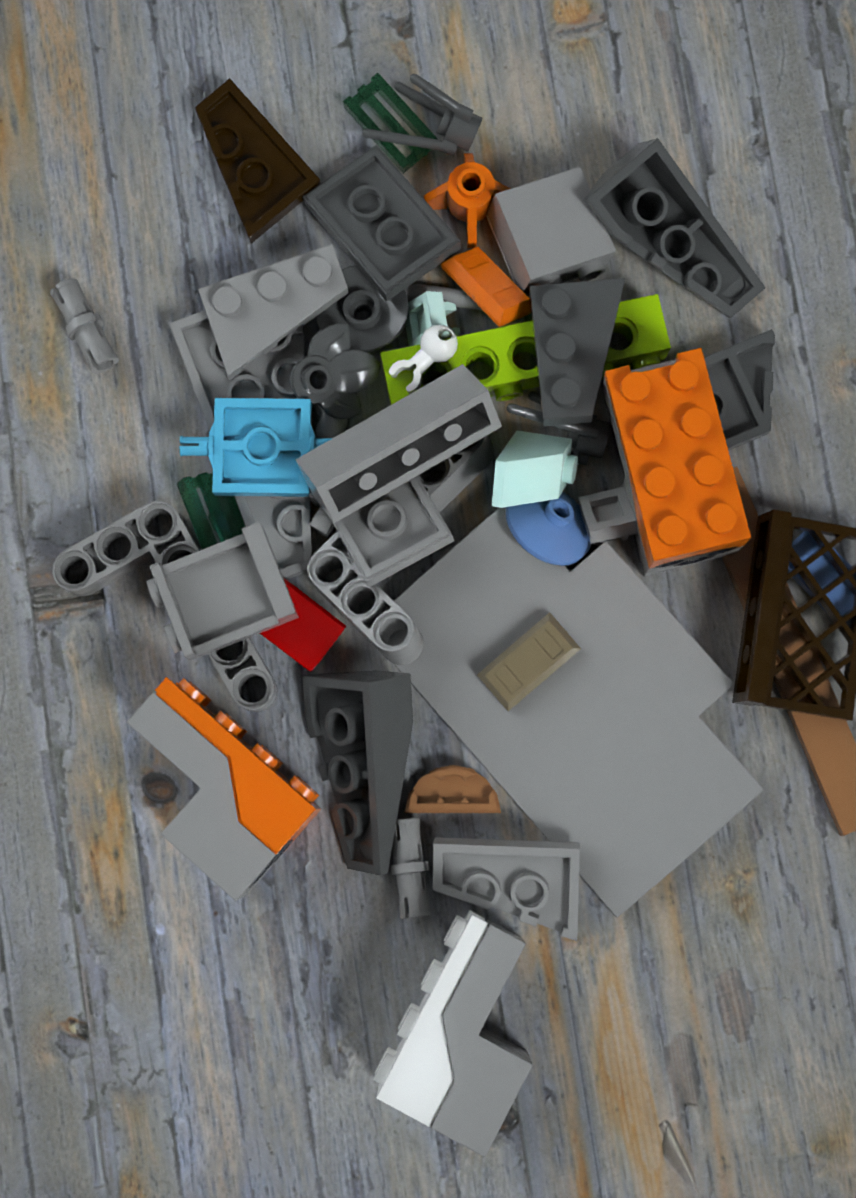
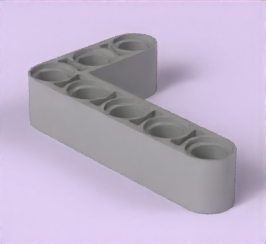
(163, 550)
(351, 589)

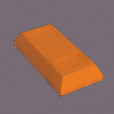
(488, 286)

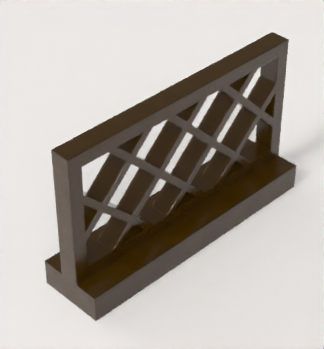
(764, 618)

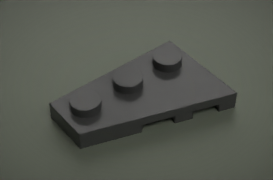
(572, 345)

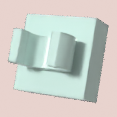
(425, 312)

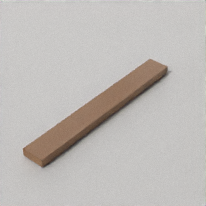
(824, 740)

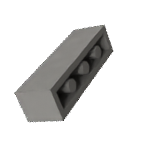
(399, 443)

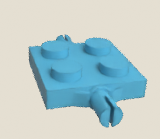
(257, 446)

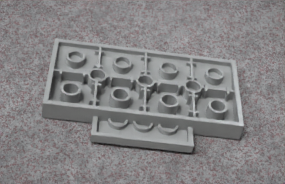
(611, 737)

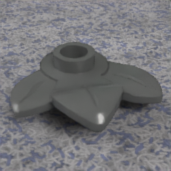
(341, 372)

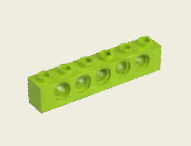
(636, 319)

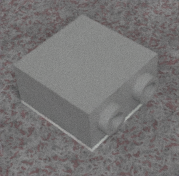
(550, 231)

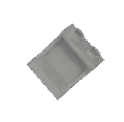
(222, 594)

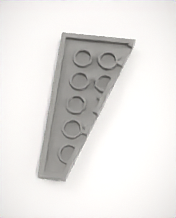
(268, 376)

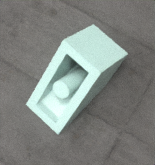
(533, 469)

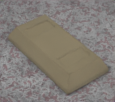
(528, 661)

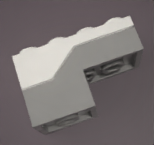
(447, 1063)

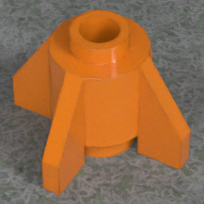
(466, 195)

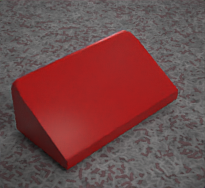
(308, 636)

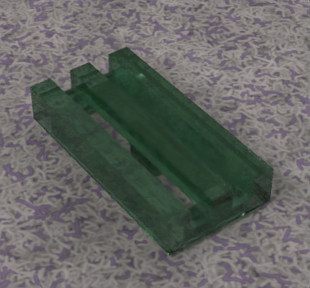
(366, 94)
(223, 510)

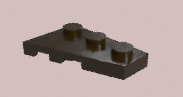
(254, 159)

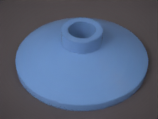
(550, 530)

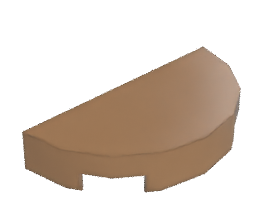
(452, 791)

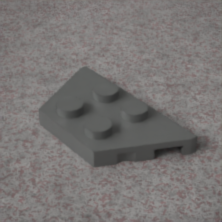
(743, 387)

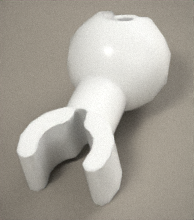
(431, 351)

